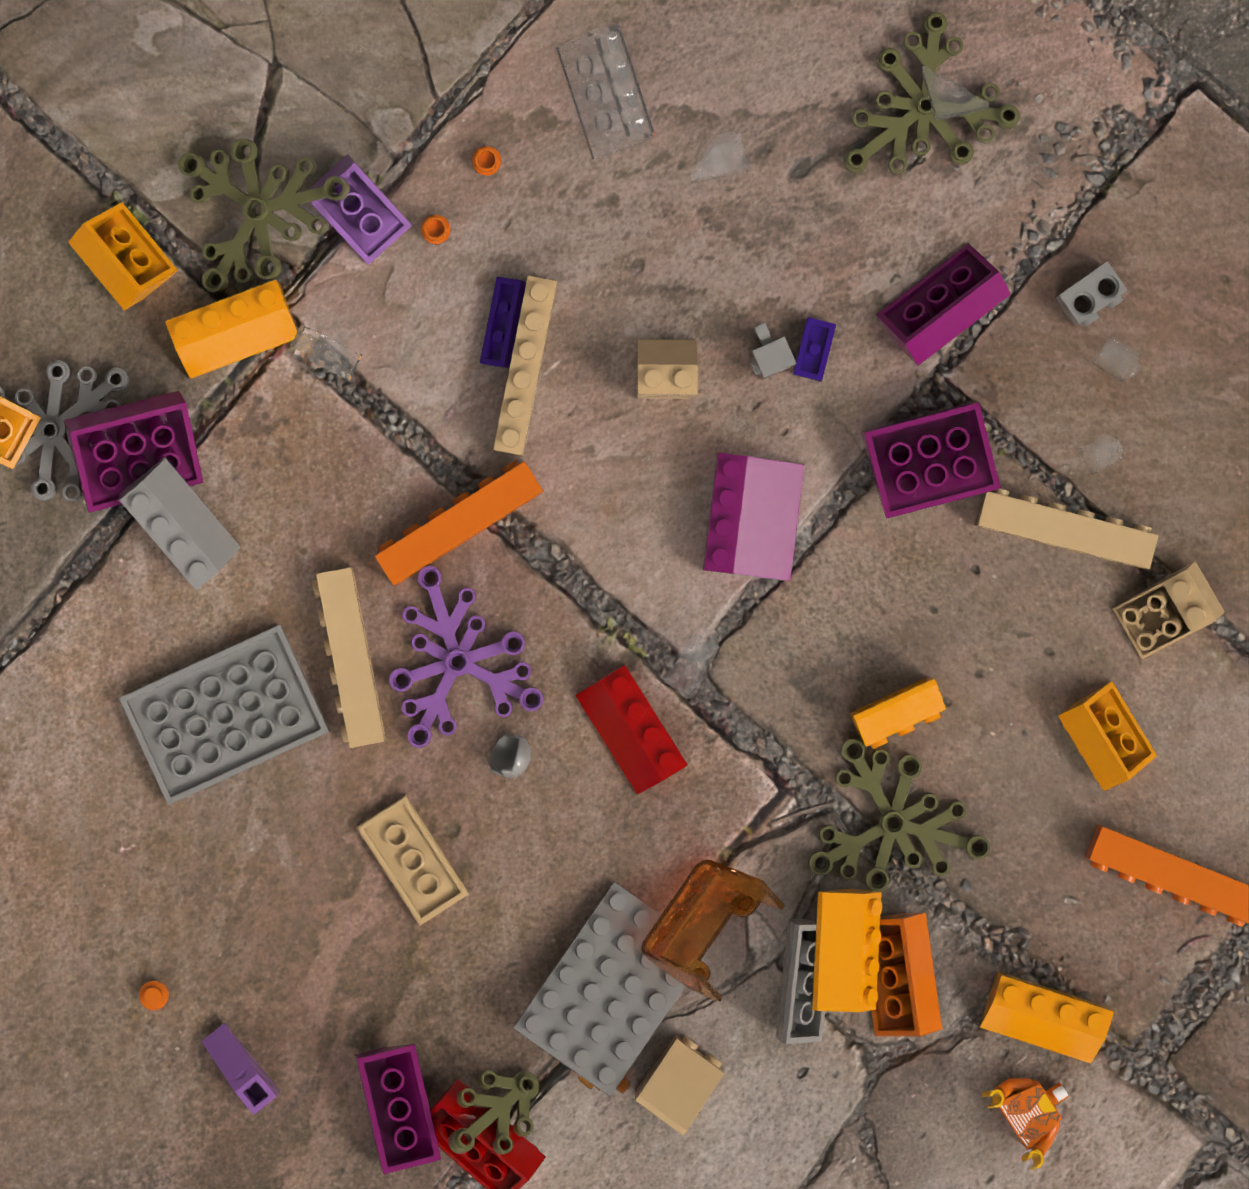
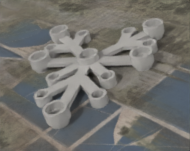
(87, 401)

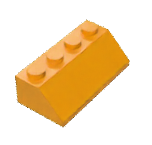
(232, 329)
(847, 950)
(1046, 1017)

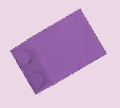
(365, 215)

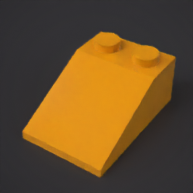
(15, 430)

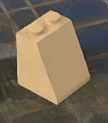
(667, 369)
(679, 1083)

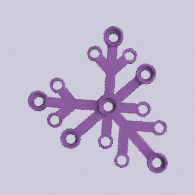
(446, 628)

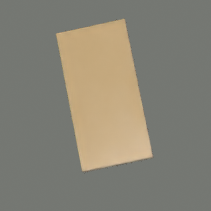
(412, 860)

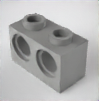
(1088, 289)

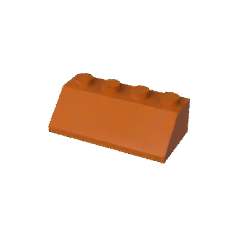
(905, 978)

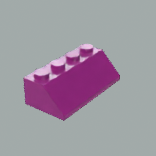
(944, 304)
(397, 1107)

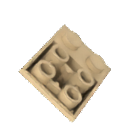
(1169, 610)

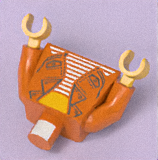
(1030, 1113)

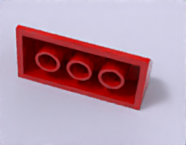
(631, 729)
(482, 1162)

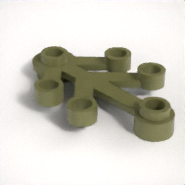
(498, 1110)

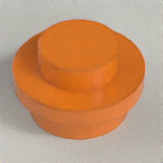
(486, 160)
(435, 229)
(153, 995)

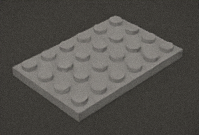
(224, 714)
(603, 994)

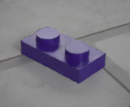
(814, 349)

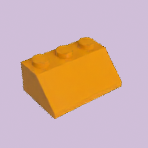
(122, 255)
(898, 712)
(1107, 736)

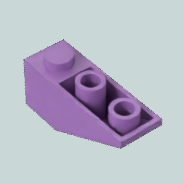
(240, 1069)

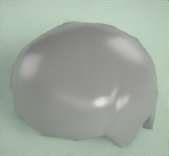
(510, 756)

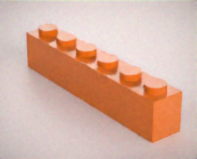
(459, 523)
(1170, 873)

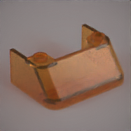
(698, 916)

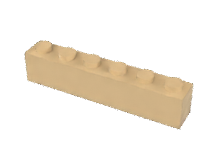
(525, 366)
(1067, 530)
(350, 656)

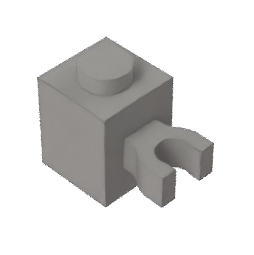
(772, 355)

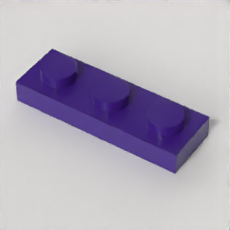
(502, 322)

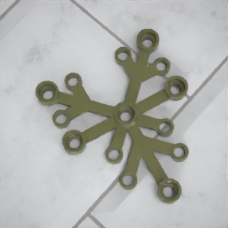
(898, 127)
(289, 201)
(926, 831)

